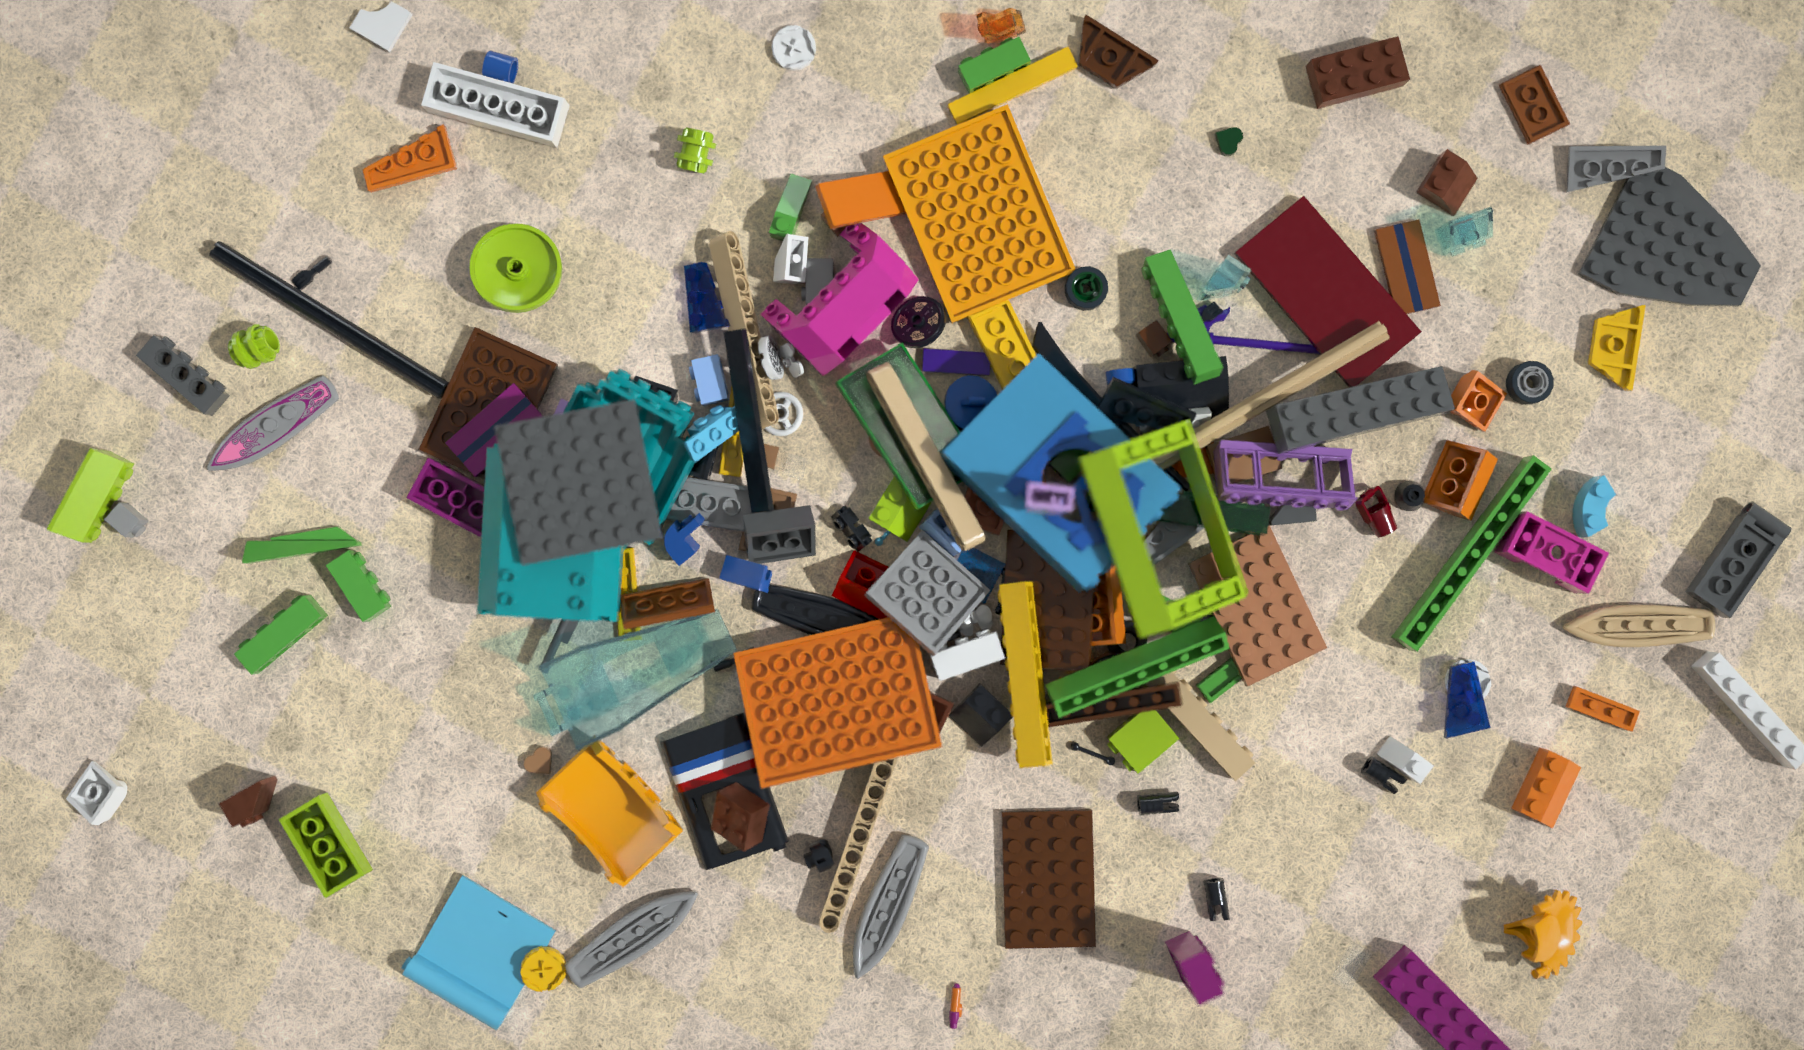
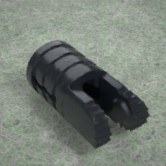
(1381, 773)
(1154, 804)
(1216, 896)

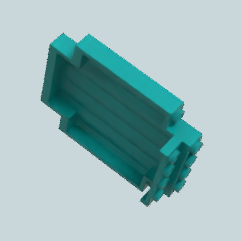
(662, 430)

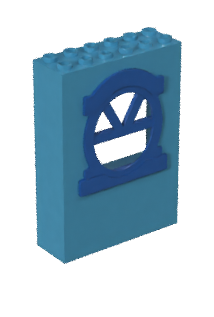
(1013, 443)

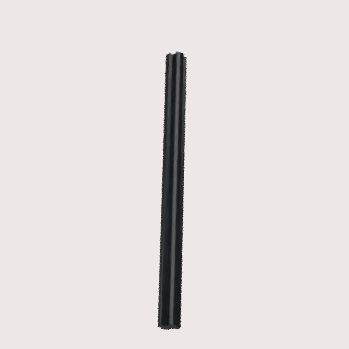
(329, 319)

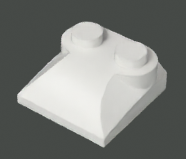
(97, 794)

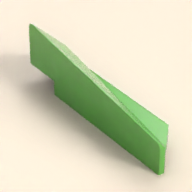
(298, 545)

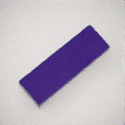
(955, 362)

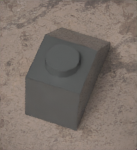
(1288, 515)

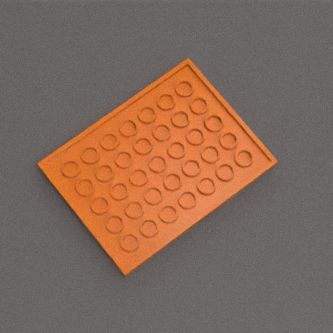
(836, 701)

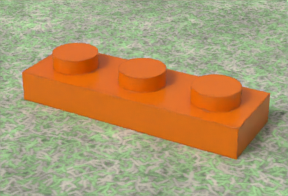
(1602, 708)

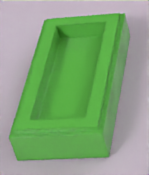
(1219, 680)

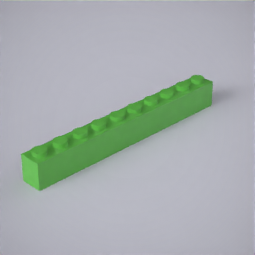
(1471, 553)

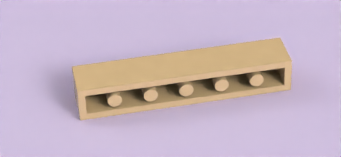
(1207, 730)

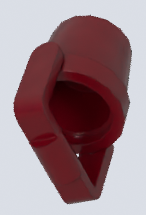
(1378, 516)

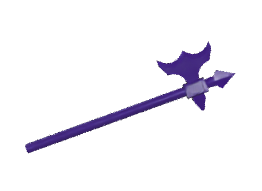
(1252, 343)

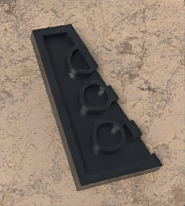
(1136, 406)

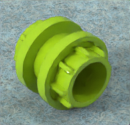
(695, 150)
(253, 346)

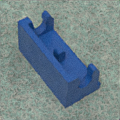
(746, 573)

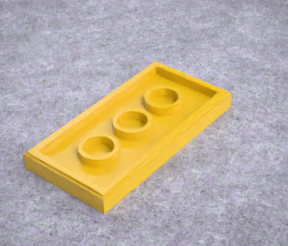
(1002, 341)

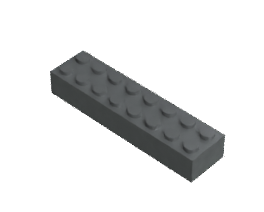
(1360, 409)

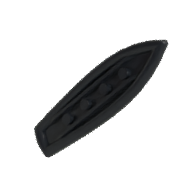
(807, 610)

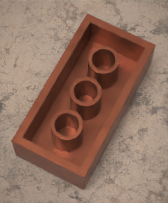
(1357, 72)

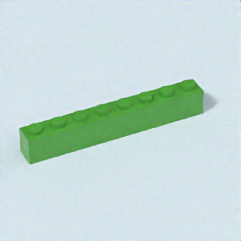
(1137, 666)

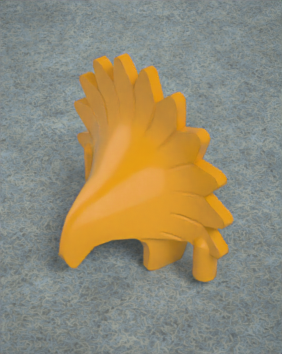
(1549, 932)

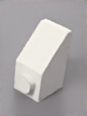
(791, 260)
(1405, 760)

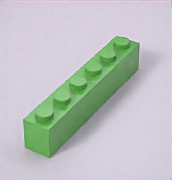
(1182, 317)

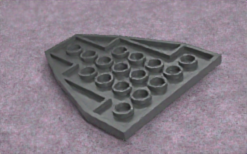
(1669, 246)

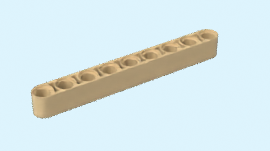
(741, 315)
(925, 456)
(857, 845)

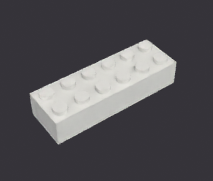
(495, 104)

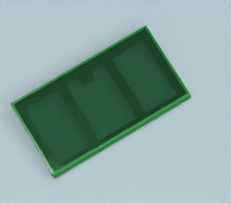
(875, 422)

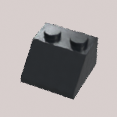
(981, 715)

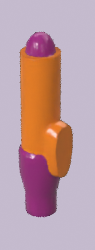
(955, 1008)

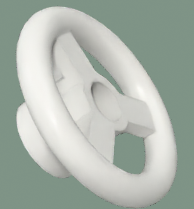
(789, 429)

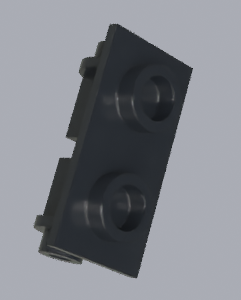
(844, 521)

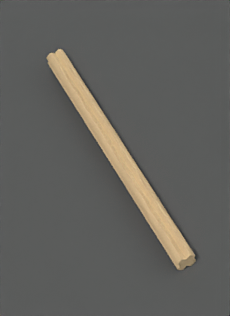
(1281, 389)

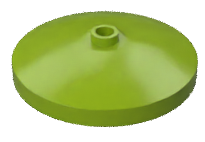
(511, 249)

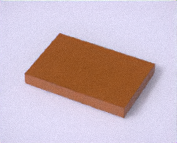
(1534, 104)

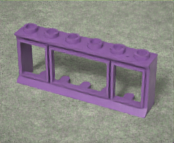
(1279, 496)

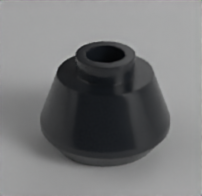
(1409, 495)

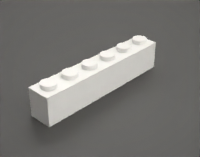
(1750, 709)

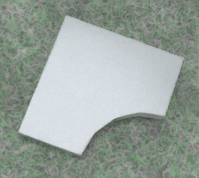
(382, 26)

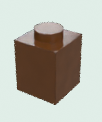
(1154, 339)

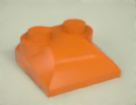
(1477, 399)

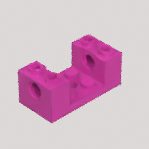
(1531, 542)

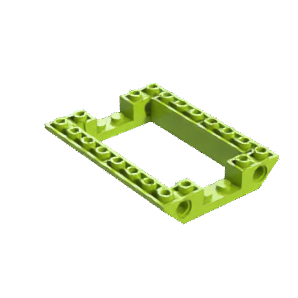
(1125, 540)

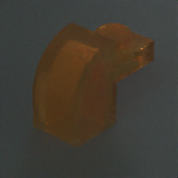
(1000, 25)

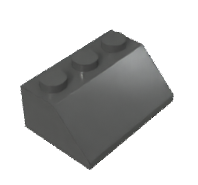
(780, 534)

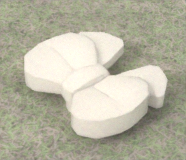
(795, 367)
(982, 615)

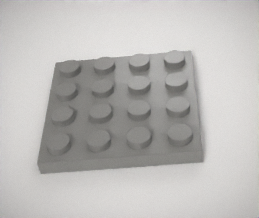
(927, 593)

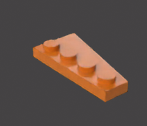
(412, 162)

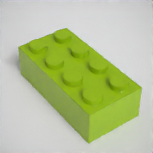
(325, 844)

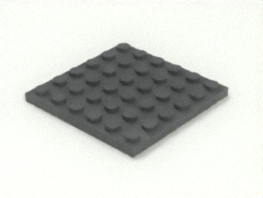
(578, 482)

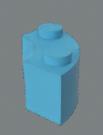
(1591, 505)

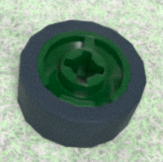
(1086, 276)

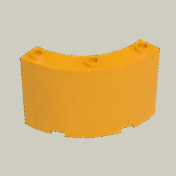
(610, 811)

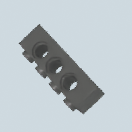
(154, 356)

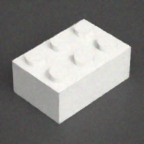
(967, 654)

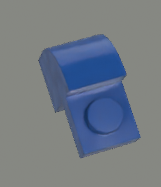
(679, 542)

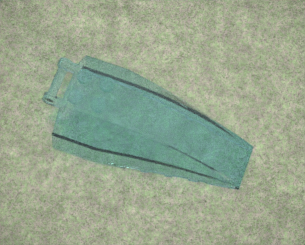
(625, 676)

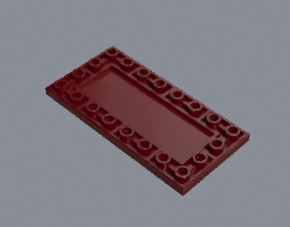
(1325, 287)

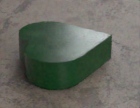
(1229, 140)

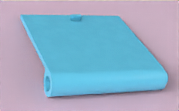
(477, 952)

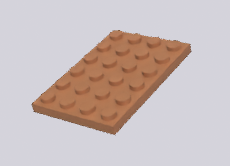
(1273, 622)

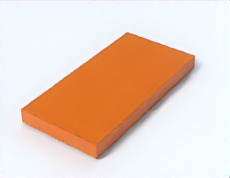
(859, 199)

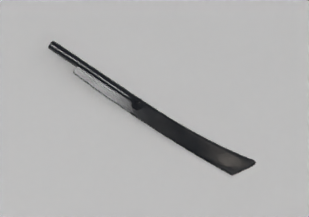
(1049, 350)

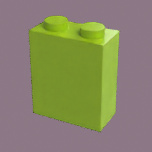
(1141, 739)

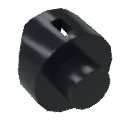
(820, 856)

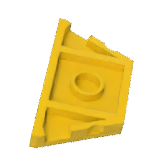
(1616, 346)

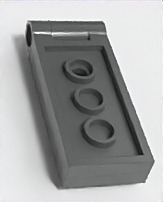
(1730, 570)

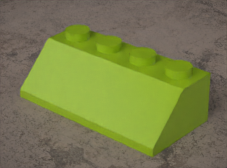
(91, 495)
(897, 512)

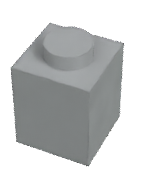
(127, 520)

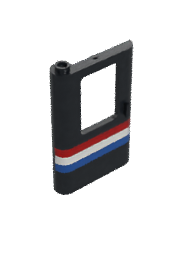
(708, 762)

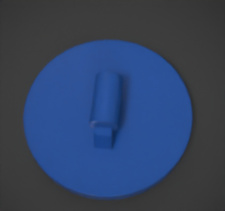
(968, 398)

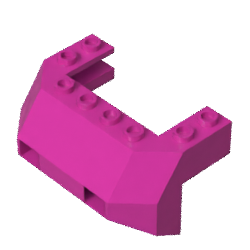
(849, 305)

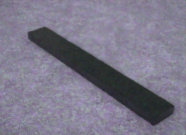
(748, 420)

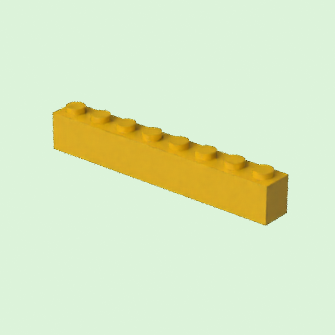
(1025, 674)

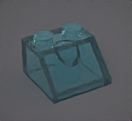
(1465, 232)
(1227, 278)

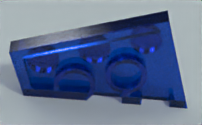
(703, 306)
(1465, 702)

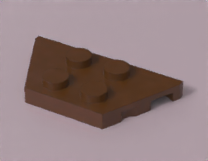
(1111, 55)

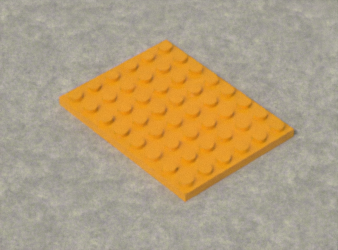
(979, 213)

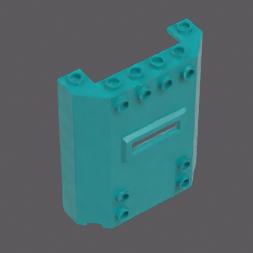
(560, 588)

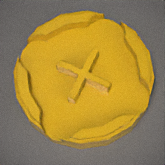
(543, 969)

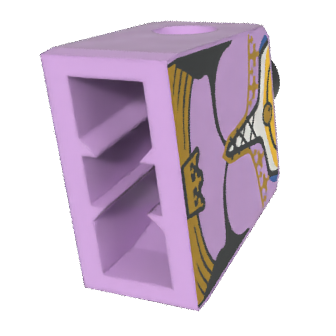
(1047, 499)

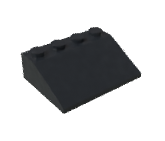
(1171, 383)

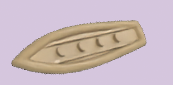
(1643, 625)

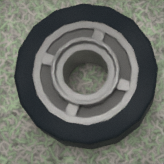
(1542, 382)

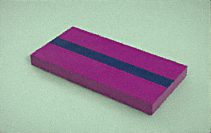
(477, 435)

